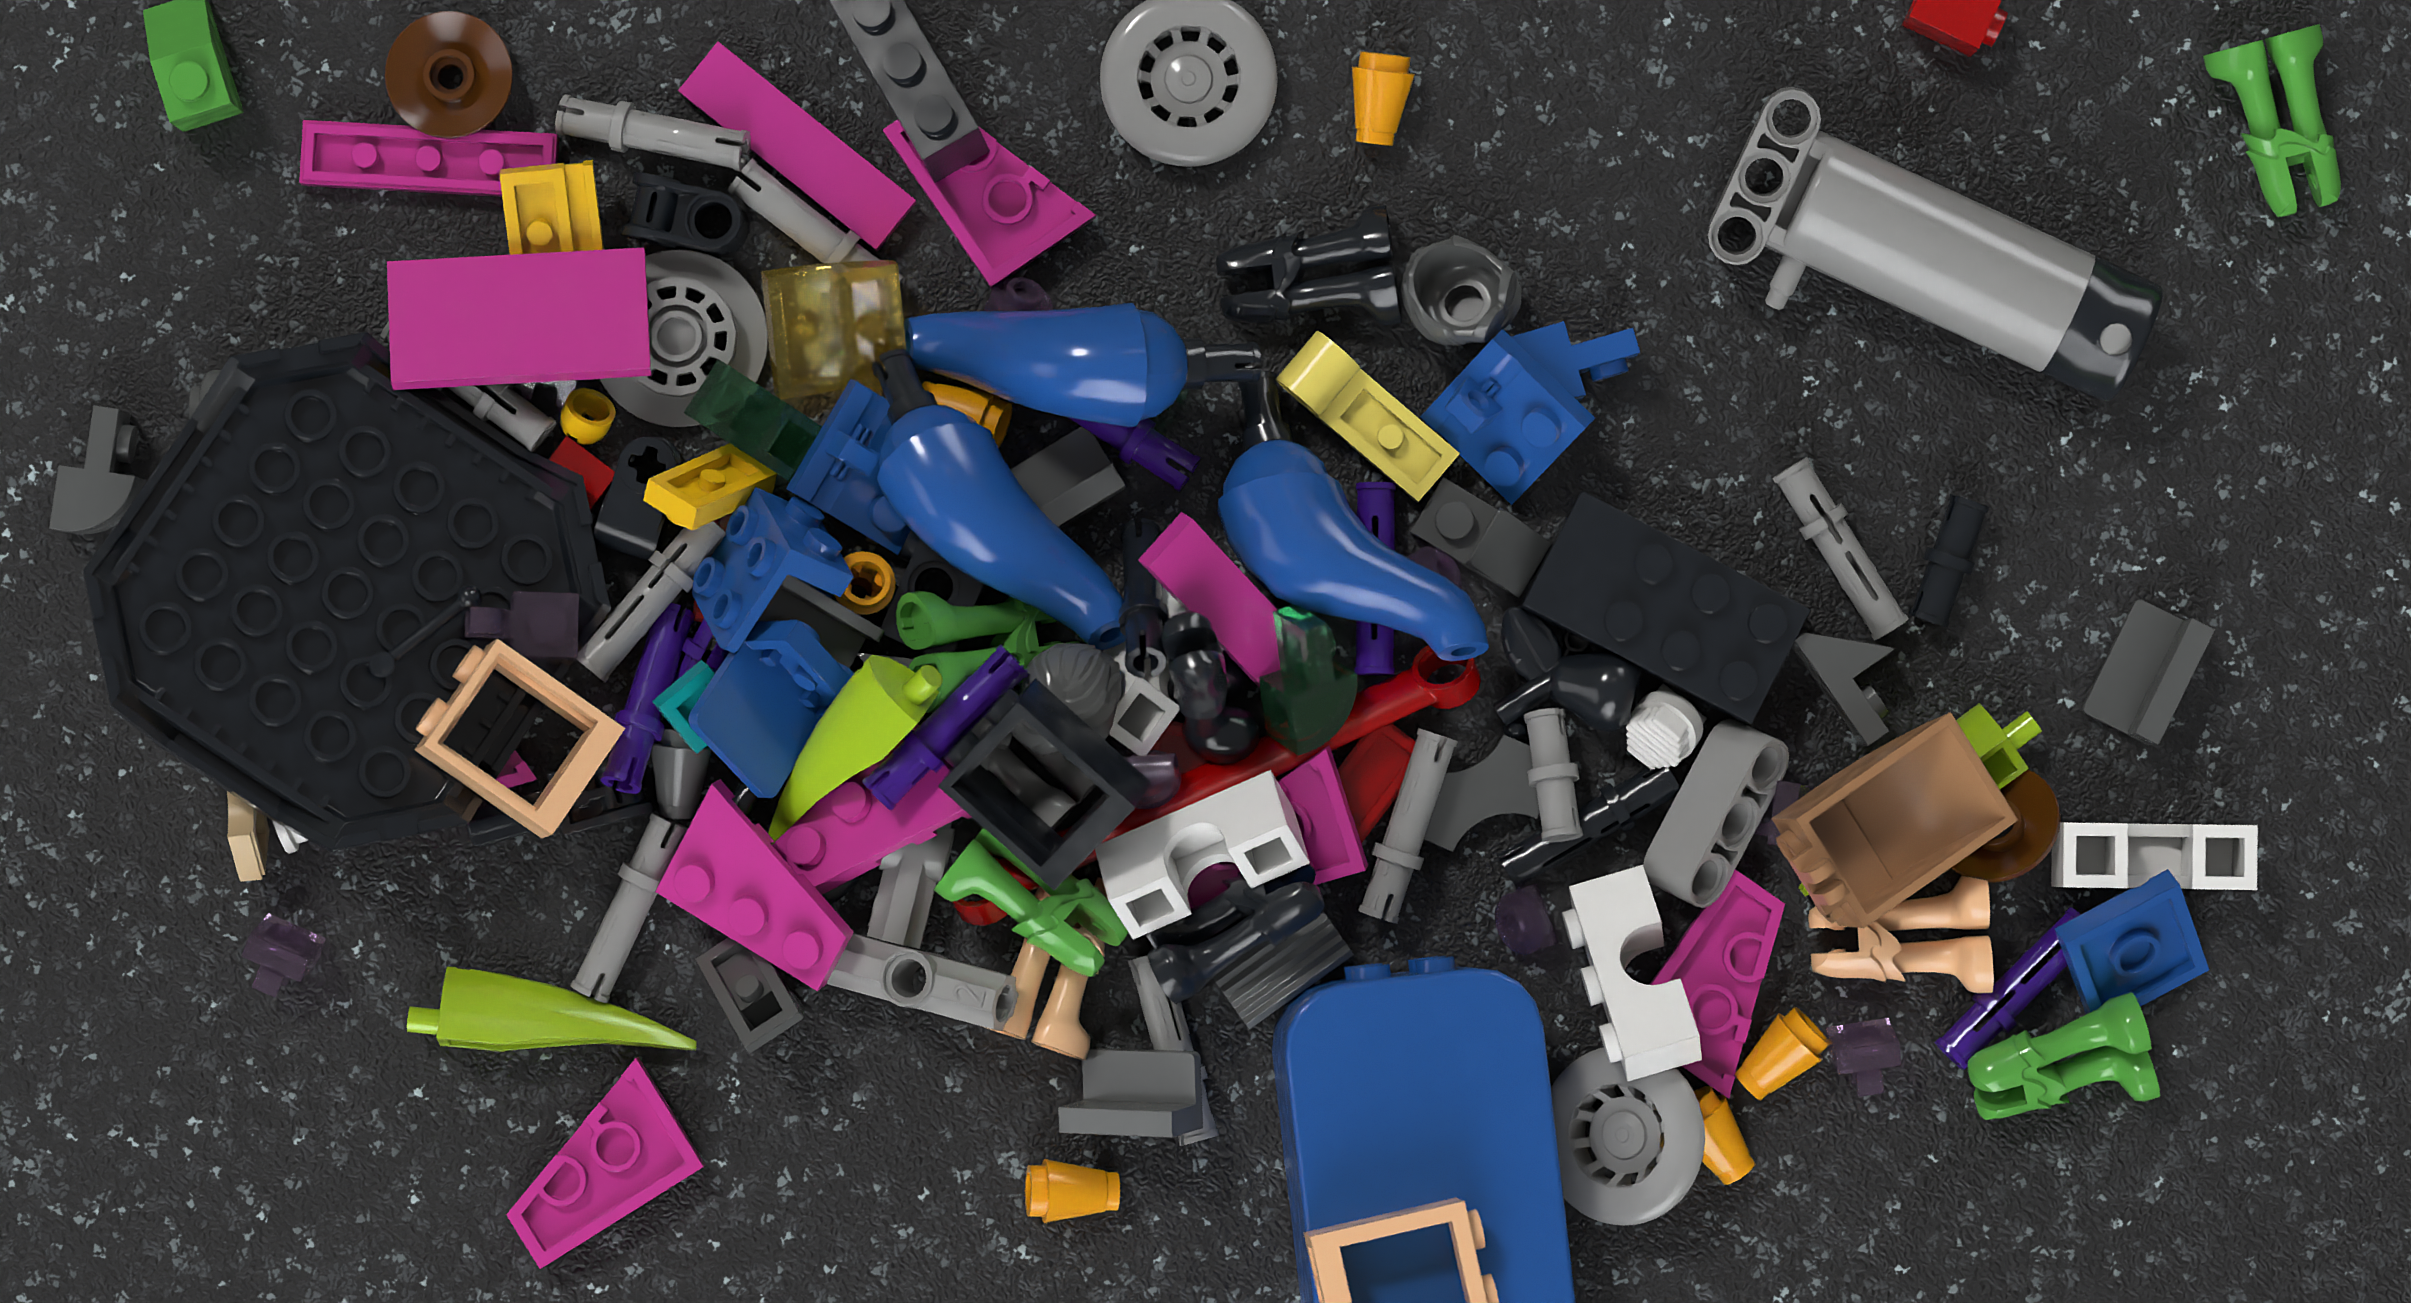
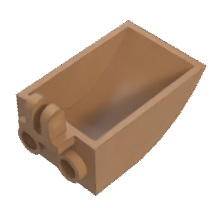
(1892, 822)

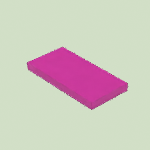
(518, 318)

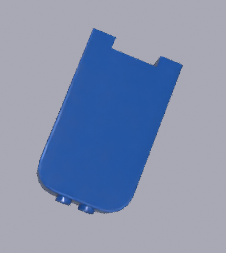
(1418, 1098)

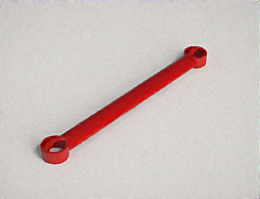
(1372, 710)

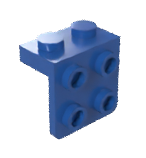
(759, 550)
(768, 702)

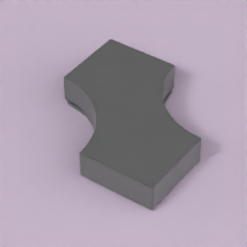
(1482, 791)

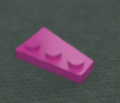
(996, 207)
(1324, 825)
(853, 830)
(751, 894)
(1722, 972)
(606, 1170)

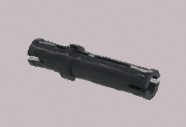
(1143, 610)
(1598, 818)

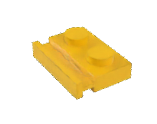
(551, 208)

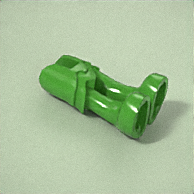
(2268, 144)
(930, 622)
(1042, 922)
(2021, 1072)

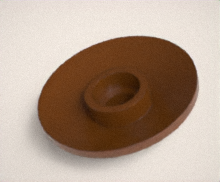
(429, 49)
(2027, 841)

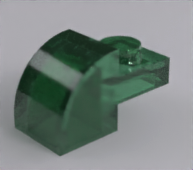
(753, 420)
(1311, 691)

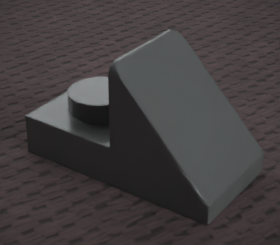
(1481, 537)
(1833, 667)
(750, 993)

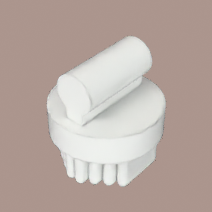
(1663, 729)

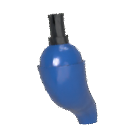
(1076, 362)
(971, 510)
(1313, 550)

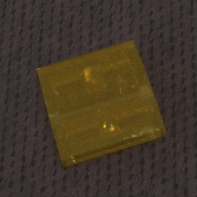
(831, 324)

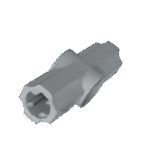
(908, 891)
(950, 987)

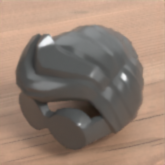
(1459, 292)
(1083, 680)

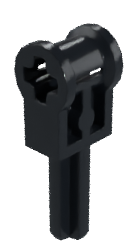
(592, 809)

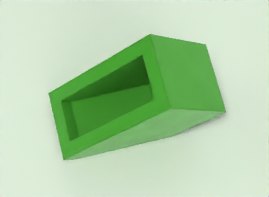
(190, 64)

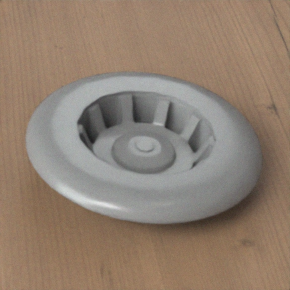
(1188, 80)
(686, 336)
(1627, 1138)

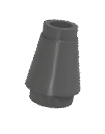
(678, 775)

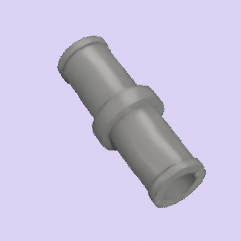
(1553, 775)

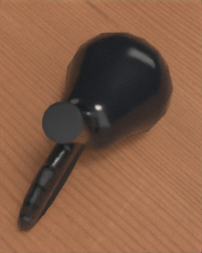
(1591, 685)

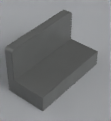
(1069, 477)
(839, 628)
(2146, 672)
(1137, 1094)

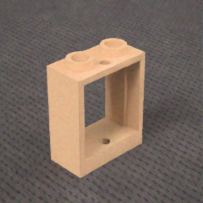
(573, 774)
(1466, 1236)

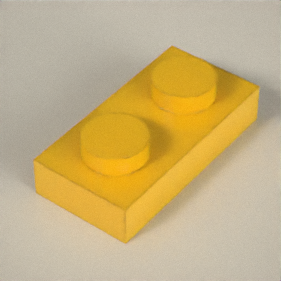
(708, 486)

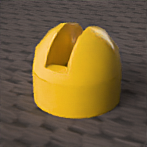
(589, 402)

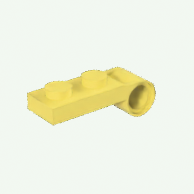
(1366, 416)

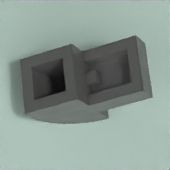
(99, 494)

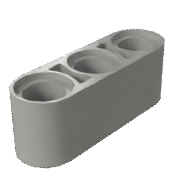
(1716, 812)

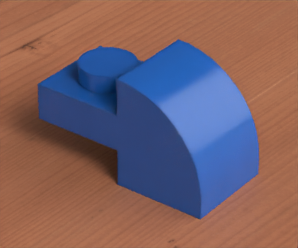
(1600, 356)

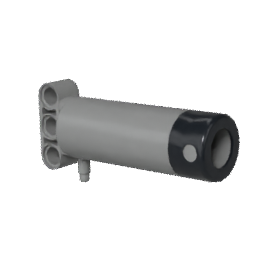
(1936, 256)

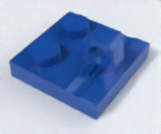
(1507, 416)
(844, 468)
(2133, 944)

